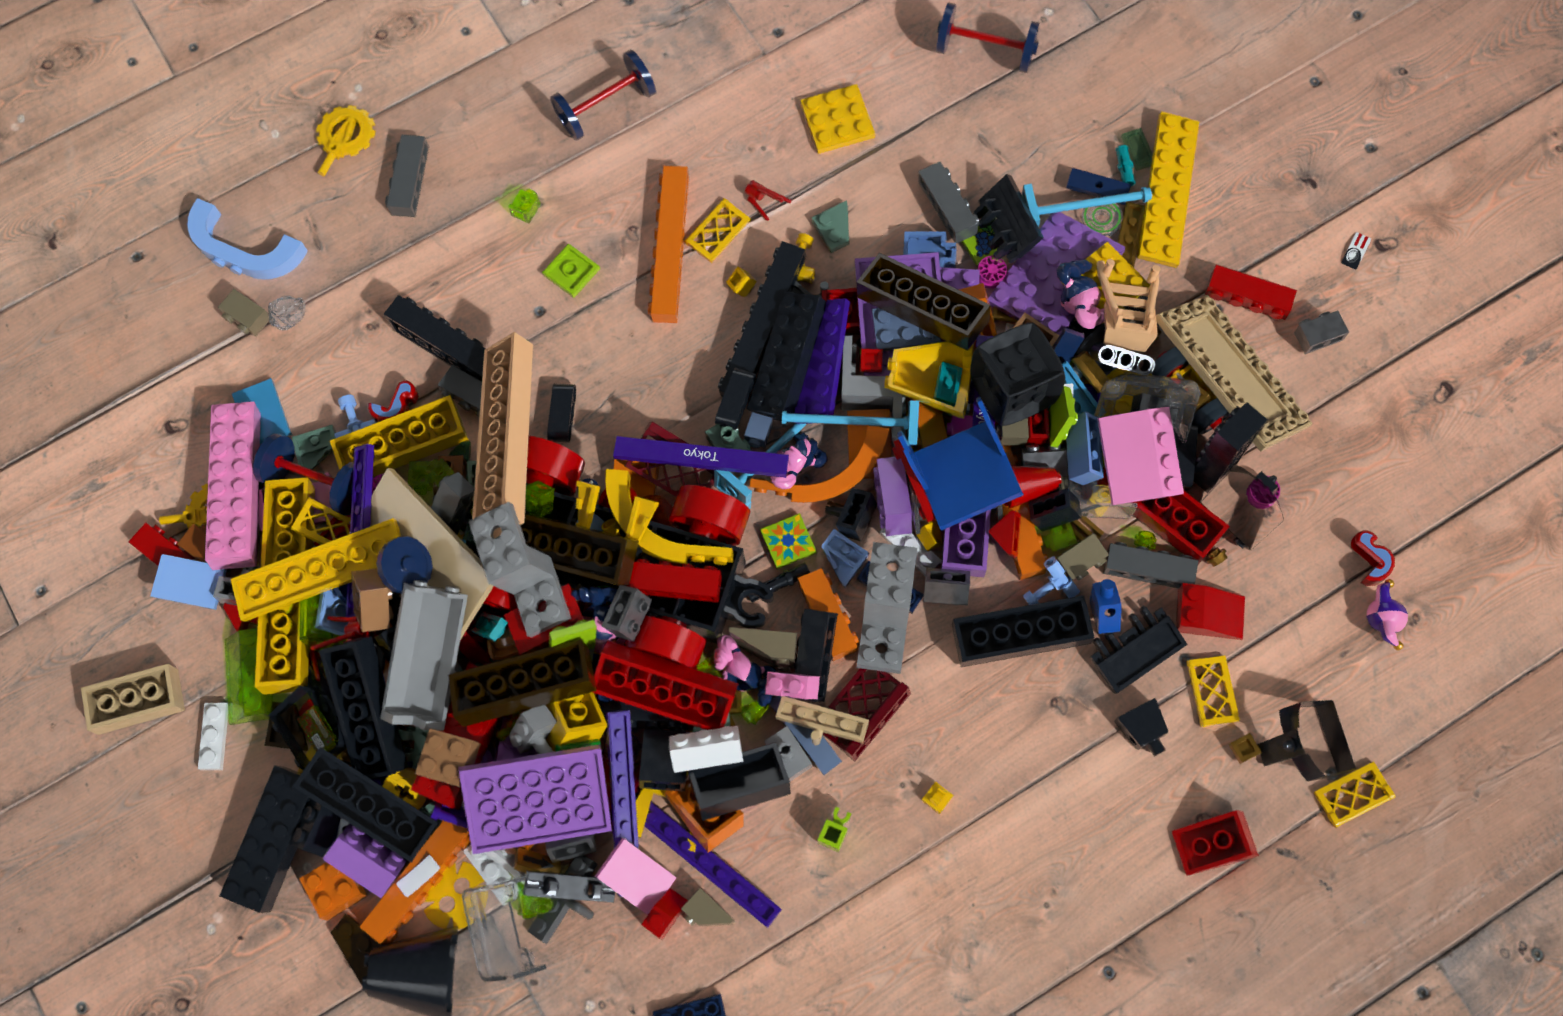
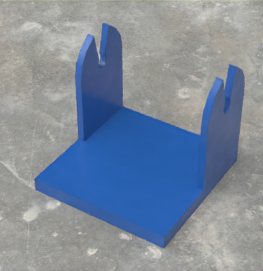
(964, 472)

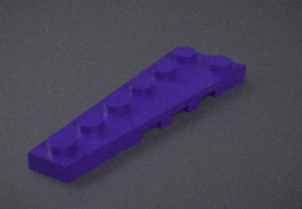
(823, 372)

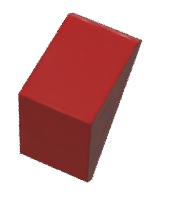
(1007, 533)

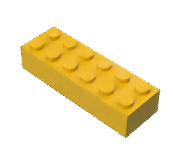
(405, 436)

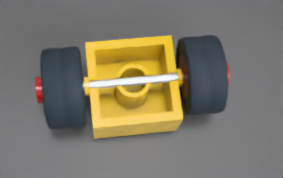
(1173, 364)

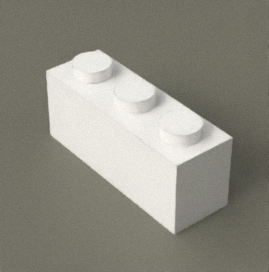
(705, 748)

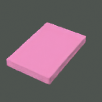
(635, 876)

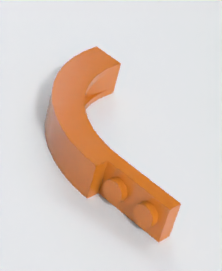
(842, 482)

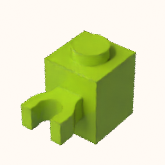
(834, 831)

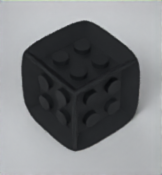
(1017, 374)

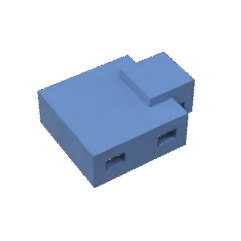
(931, 242)

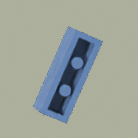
(1084, 450)

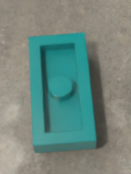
(948, 383)
(489, 626)

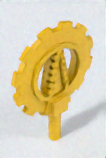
(341, 142)
(193, 513)

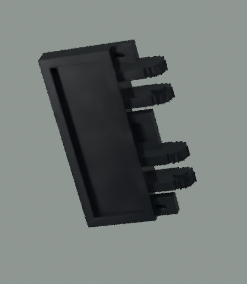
(1011, 220)
(1140, 651)

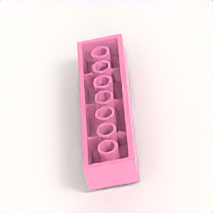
(232, 486)

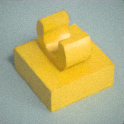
(937, 797)

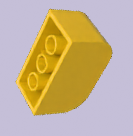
(577, 720)

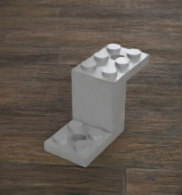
(868, 391)
(519, 569)
(886, 607)

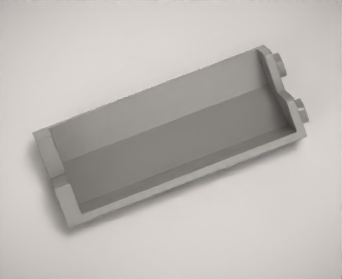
(423, 655)

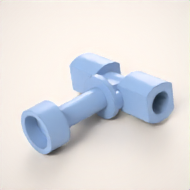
(348, 403)
(1057, 580)

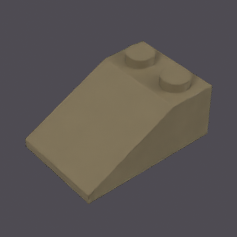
(772, 647)

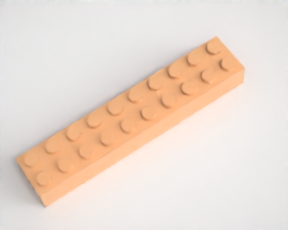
(504, 427)

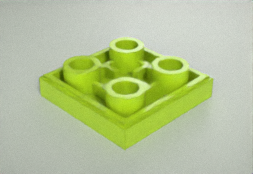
(1061, 417)
(581, 630)

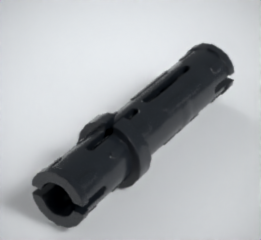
(786, 578)

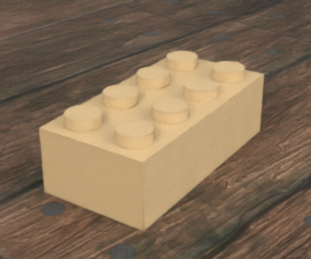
(132, 699)

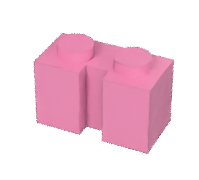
(792, 685)

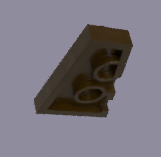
(353, 944)

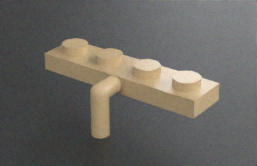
(822, 720)

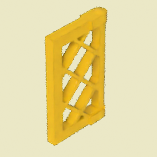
(698, 247)
(326, 511)
(1225, 678)
(1372, 803)

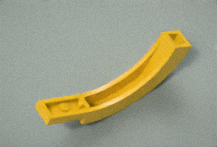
(651, 544)

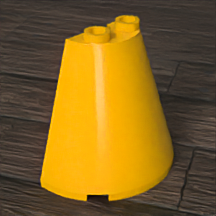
(916, 372)

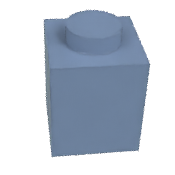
(758, 430)

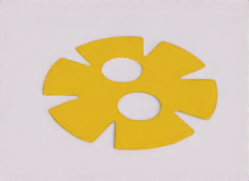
(446, 888)

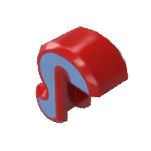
(404, 393)
(1376, 555)

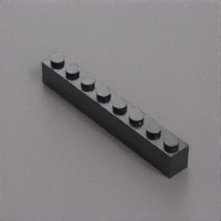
(757, 330)

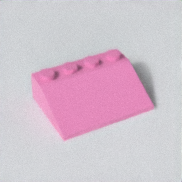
(1140, 455)

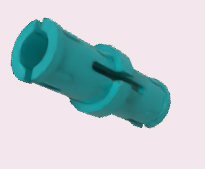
(1125, 164)

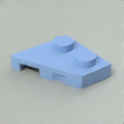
(844, 556)

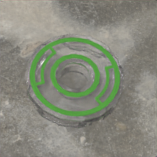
(1107, 227)

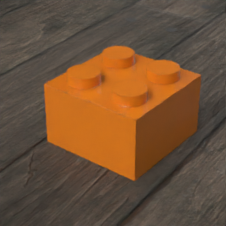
(331, 891)

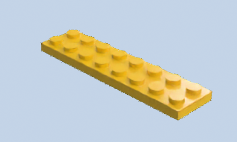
(1170, 188)
(310, 571)

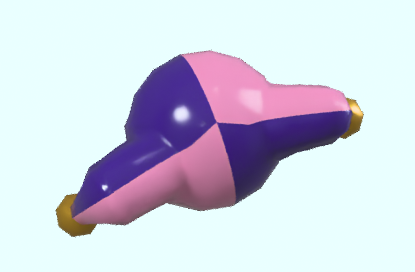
(1387, 615)

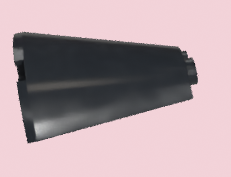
(414, 972)

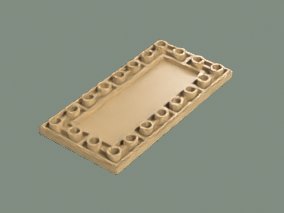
(1232, 368)
(451, 558)

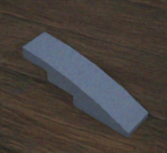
(821, 754)

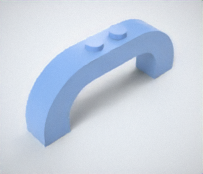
(275, 264)

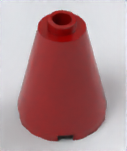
(1034, 482)

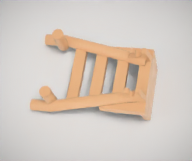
(1125, 334)

